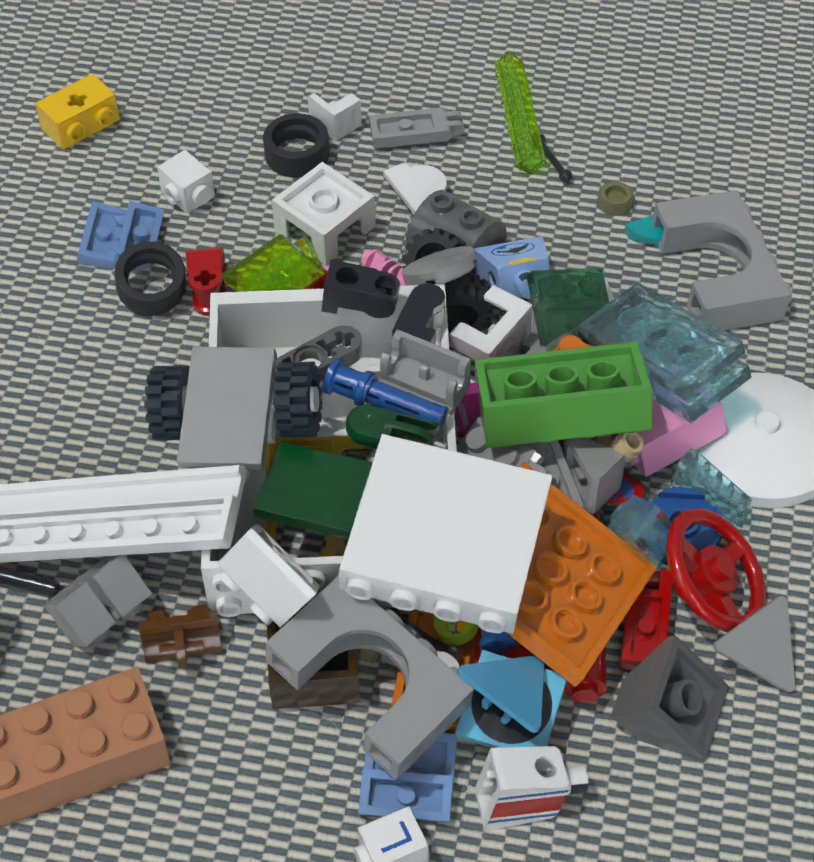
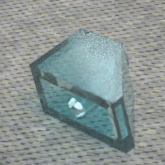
(642, 527)

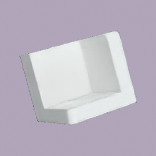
(338, 116)

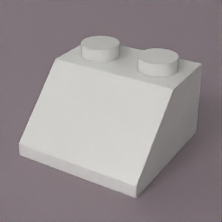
(267, 576)

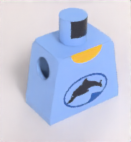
(512, 264)

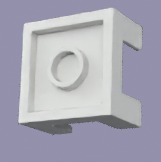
(323, 207)
(503, 338)

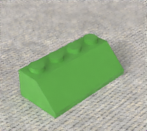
(563, 394)

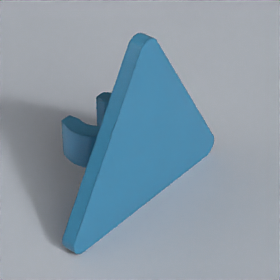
(512, 686)

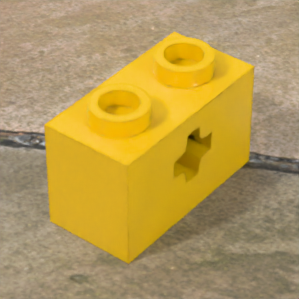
(77, 111)

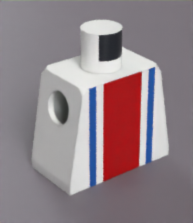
(525, 785)

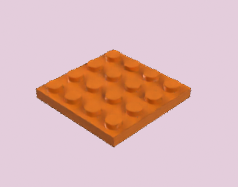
(576, 587)

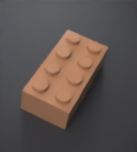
(77, 745)

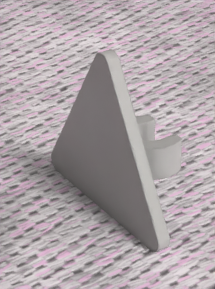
(763, 644)

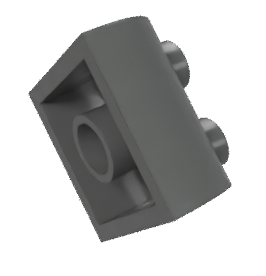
(457, 217)

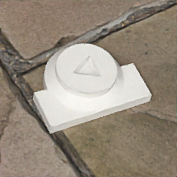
(415, 183)

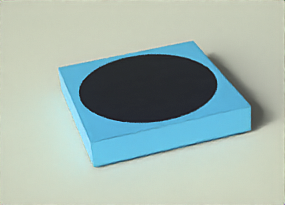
(486, 727)

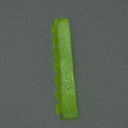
(519, 114)

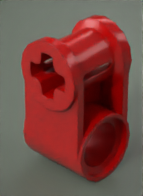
(205, 275)

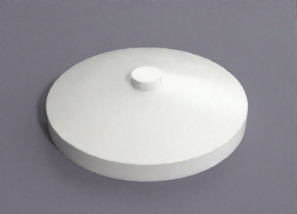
(768, 441)

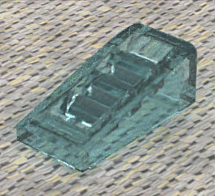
(701, 475)

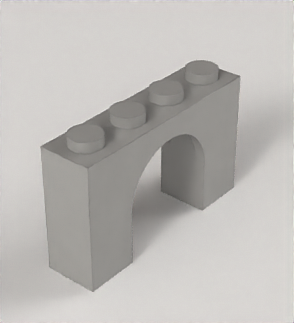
(725, 224)
(342, 623)

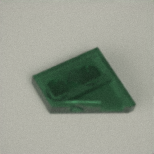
(564, 299)

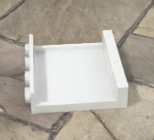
(445, 534)

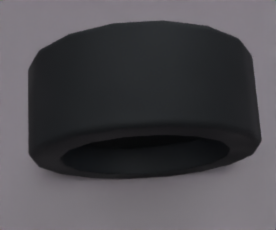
(295, 127)
(150, 253)

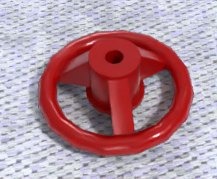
(710, 575)

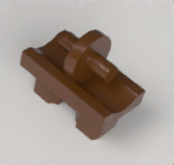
(181, 635)

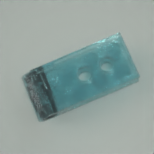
(685, 356)

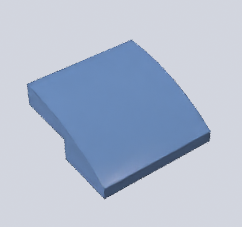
(115, 229)
(422, 787)

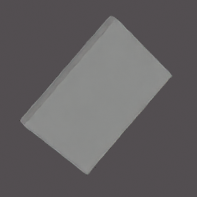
(227, 407)

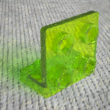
(276, 267)

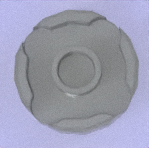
(441, 266)

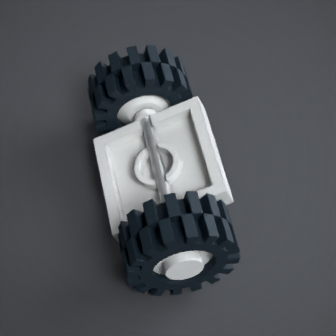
(293, 405)

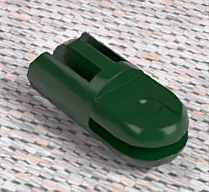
(369, 422)

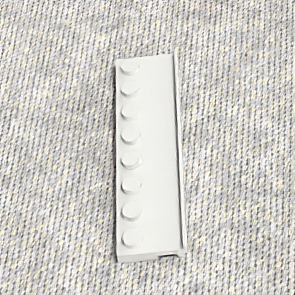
(120, 514)

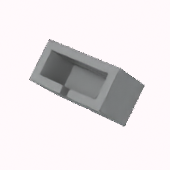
(97, 600)

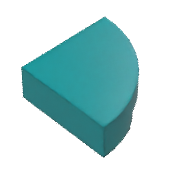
(644, 231)

